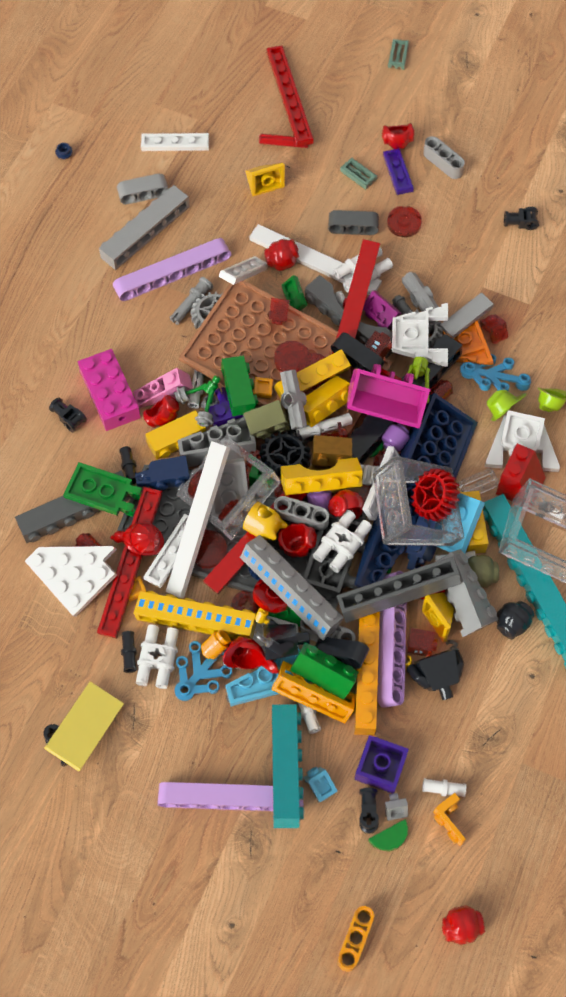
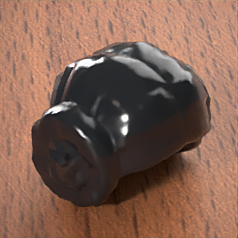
(514, 619)

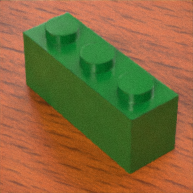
(238, 385)
(324, 670)

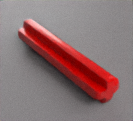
(279, 140)

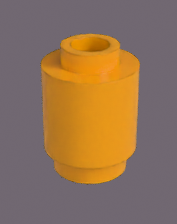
(215, 644)

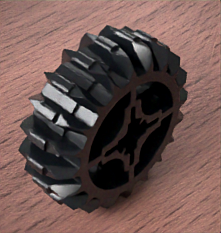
(298, 449)

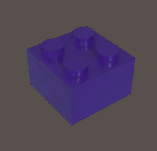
(381, 764)

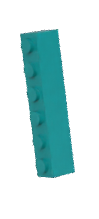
(285, 766)

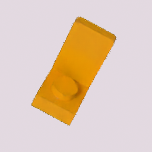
(449, 806)

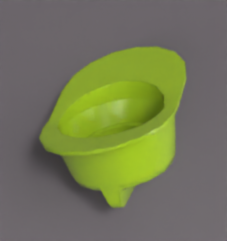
(551, 399)
(501, 402)

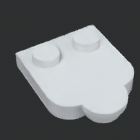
(522, 430)

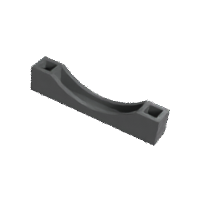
(322, 295)

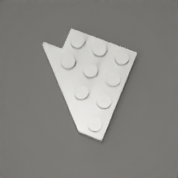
(73, 573)

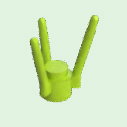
(420, 368)

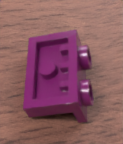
(380, 310)

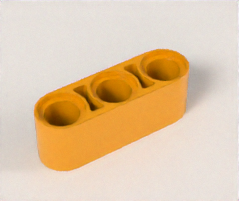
(360, 928)

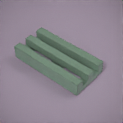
(396, 63)
(356, 174)

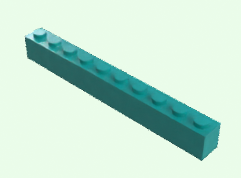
(538, 586)

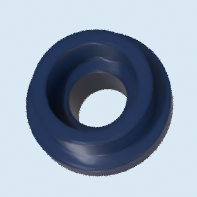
(63, 151)

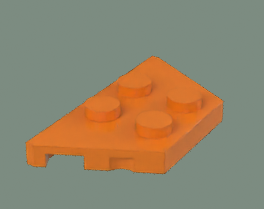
(473, 346)

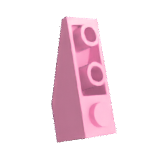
(164, 385)

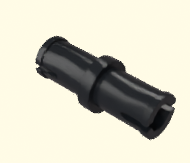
(128, 463)
(128, 651)

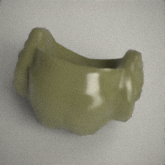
(485, 569)

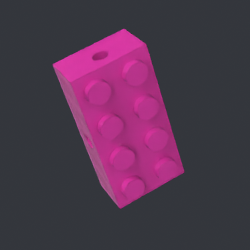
(109, 389)

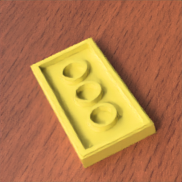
(84, 726)

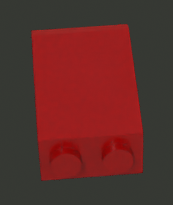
(519, 468)

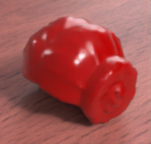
(398, 136)
(282, 254)
(162, 412)
(344, 501)
(297, 540)
(463, 925)

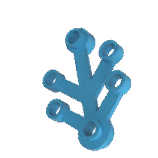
(471, 370)
(200, 672)

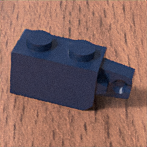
(164, 473)
(420, 554)

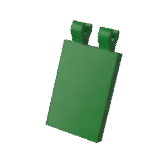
(101, 490)

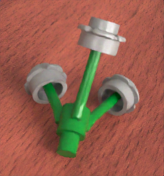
(203, 417)

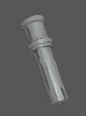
(196, 292)

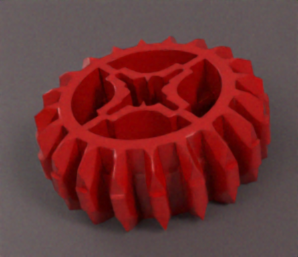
(435, 494)

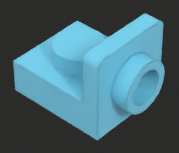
(320, 783)

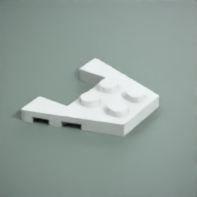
(411, 335)
(548, 458)

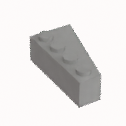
(197, 445)
(469, 598)

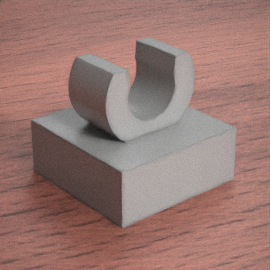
(396, 807)

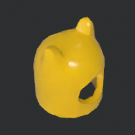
(263, 521)

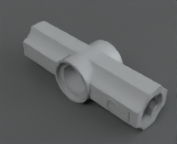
(419, 294)
(293, 399)

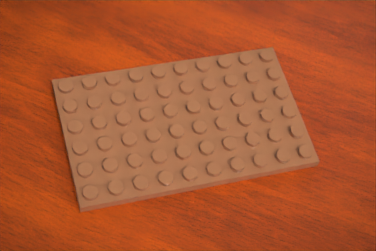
(241, 328)

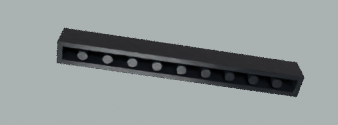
(369, 434)

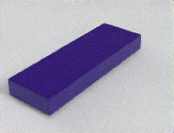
(398, 171)

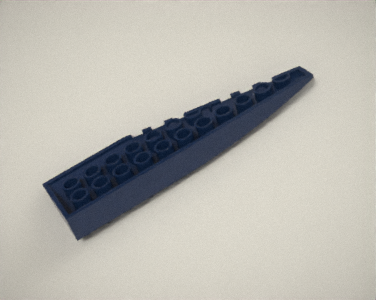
(438, 441)

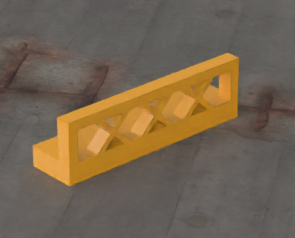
(312, 695)

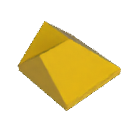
(266, 178)
(439, 614)

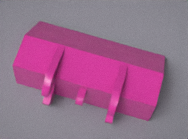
(387, 396)

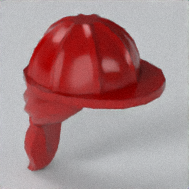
(141, 538)
(247, 654)

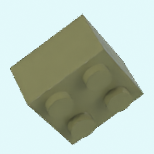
(267, 420)

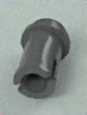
(400, 304)

